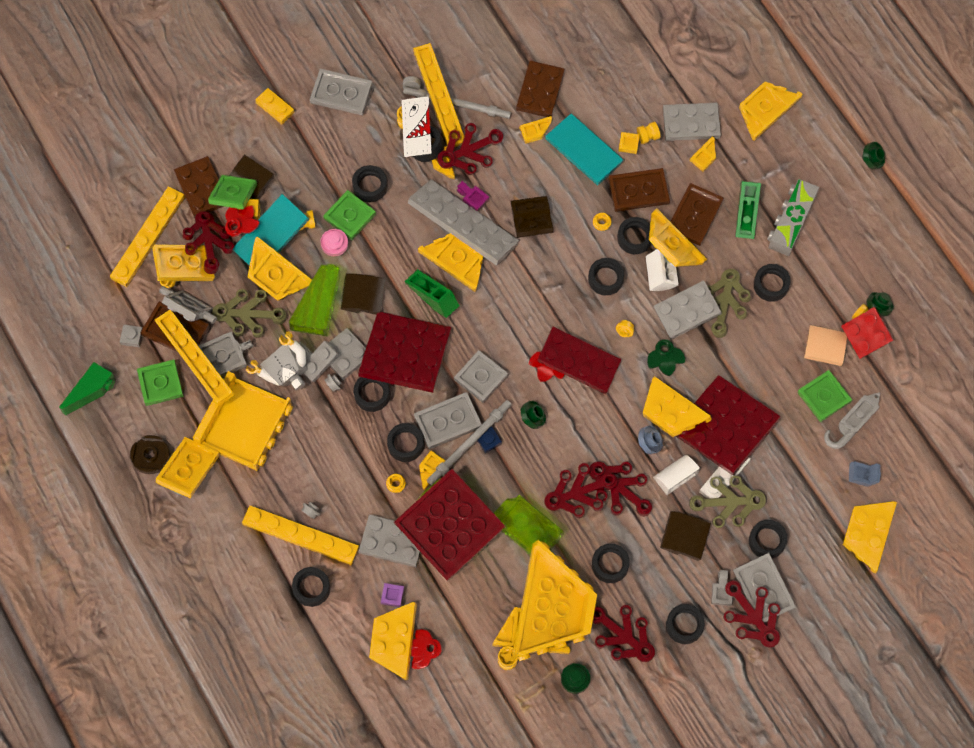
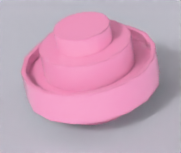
(334, 242)

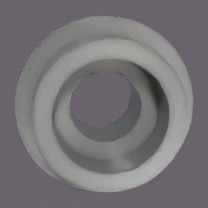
(333, 382)
(311, 510)

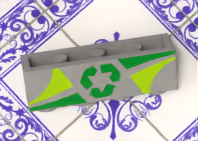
(793, 217)

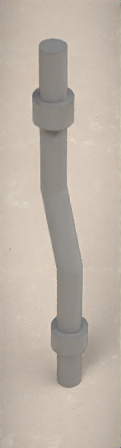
(491, 111)
(444, 467)

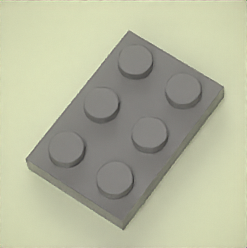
(341, 92)
(691, 121)
(687, 310)
(447, 420)
(388, 542)
(764, 573)

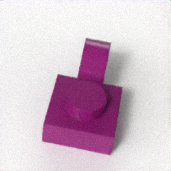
(473, 197)

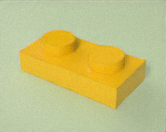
(275, 106)

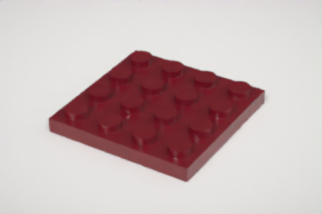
(405, 352)
(735, 425)
(449, 524)

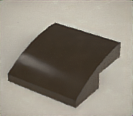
(252, 170)
(531, 216)
(362, 293)
(685, 535)

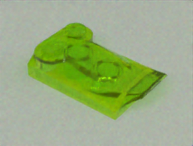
(527, 524)

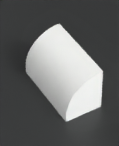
(661, 272)
(676, 474)

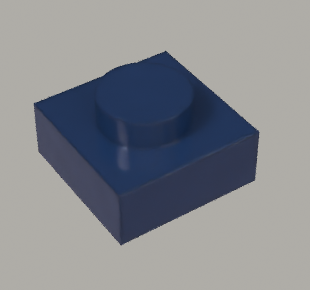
(489, 440)

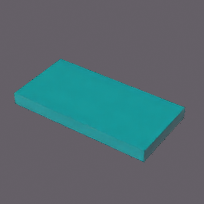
(584, 149)
(276, 228)

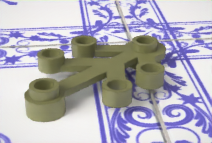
(726, 299)
(246, 313)
(731, 501)

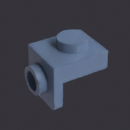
(864, 474)

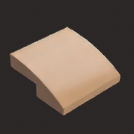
(825, 345)

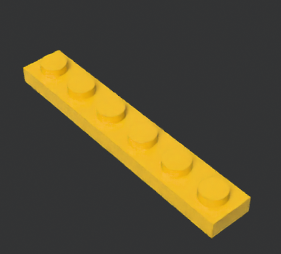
(438, 92)
(147, 236)
(194, 357)
(300, 535)

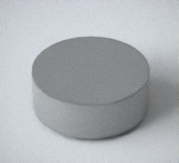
(412, 82)

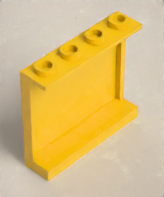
(244, 424)

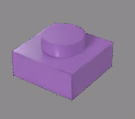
(392, 595)

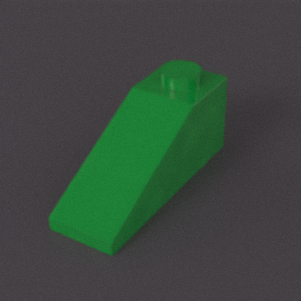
(747, 209)
(433, 293)
(89, 388)

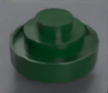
(873, 155)
(882, 303)
(533, 414)
(575, 678)

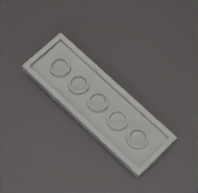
(463, 222)

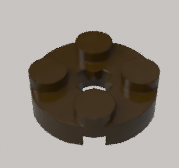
(142, 447)

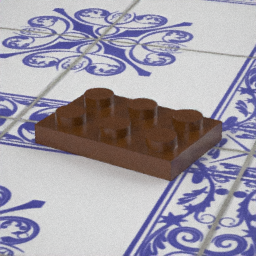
(540, 89)
(197, 184)
(639, 189)
(696, 213)
(196, 329)

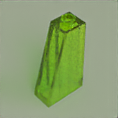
(317, 304)

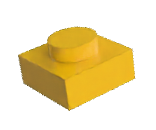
(629, 143)

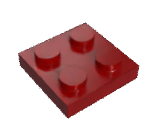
(867, 332)

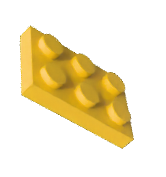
(176, 265)
(187, 467)

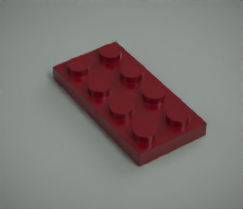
(579, 360)

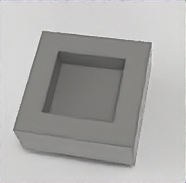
(131, 336)

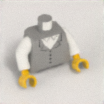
(284, 365)

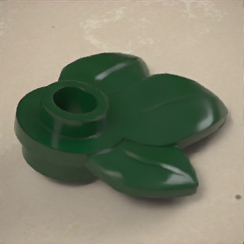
(665, 360)

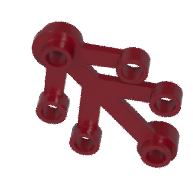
(468, 150)
(205, 221)
(622, 482)
(578, 492)
(754, 616)
(625, 636)

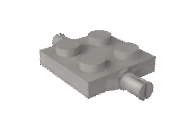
(187, 305)
(225, 353)

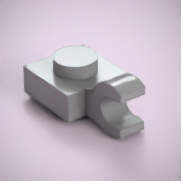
(719, 596)

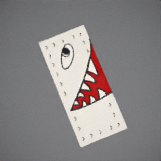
(416, 126)

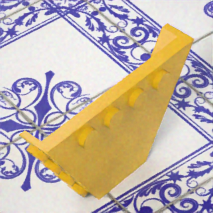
(553, 606)

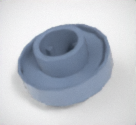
(650, 439)

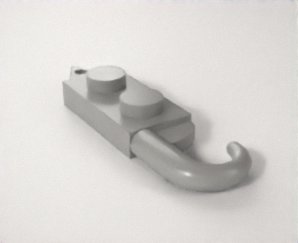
(854, 420)

